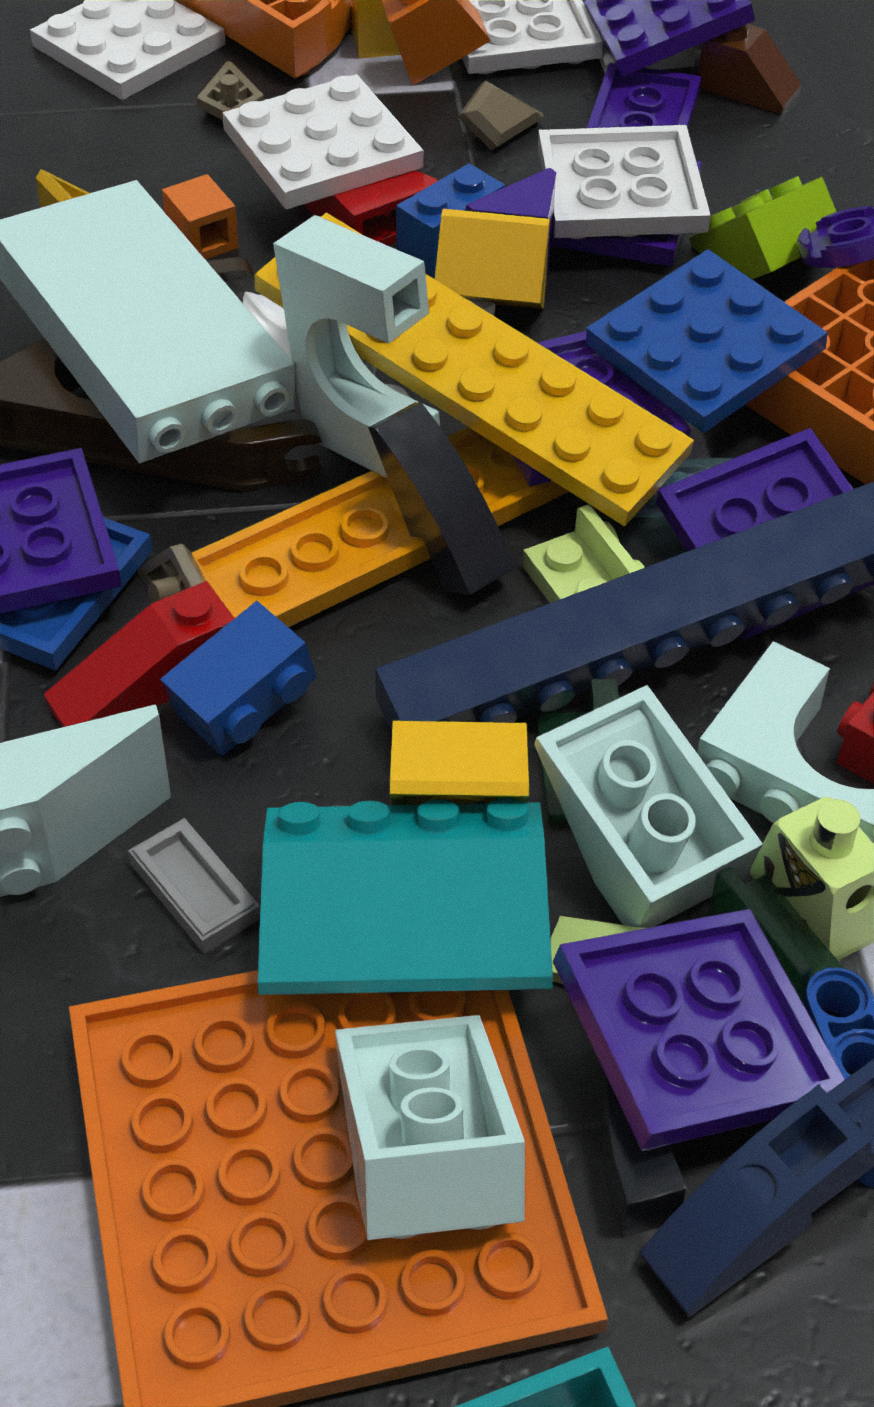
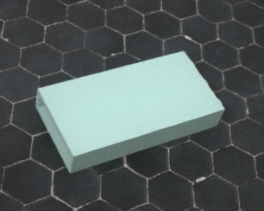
(143, 320)

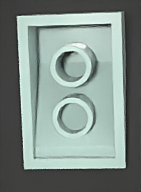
(76, 793)
(644, 809)
(430, 1128)

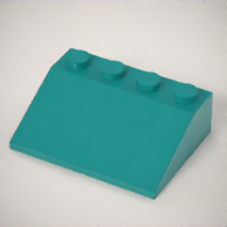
(404, 898)

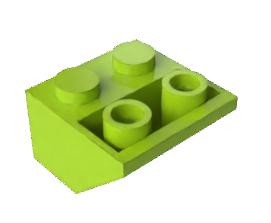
(766, 228)

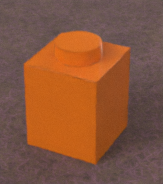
(203, 215)

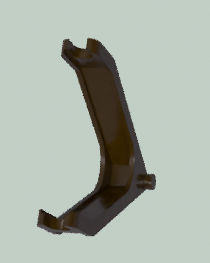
(48, 419)

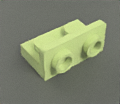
(578, 558)

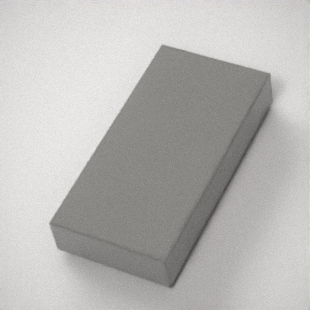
(194, 885)

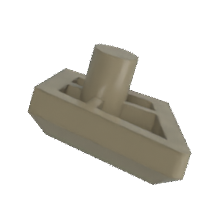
(227, 91)
(497, 115)
(170, 572)

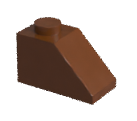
(748, 69)

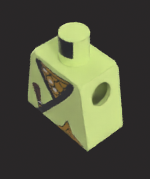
(824, 872)

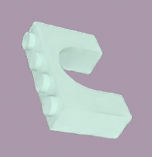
(338, 280)
(756, 735)

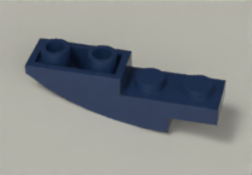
(765, 1192)

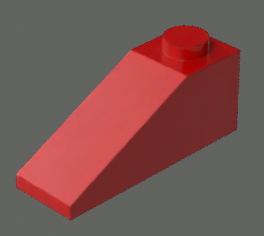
(129, 665)

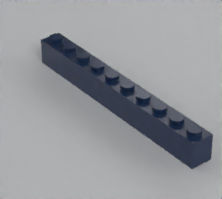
(638, 618)

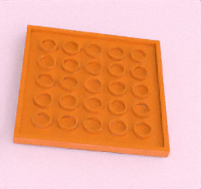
(240, 1213)

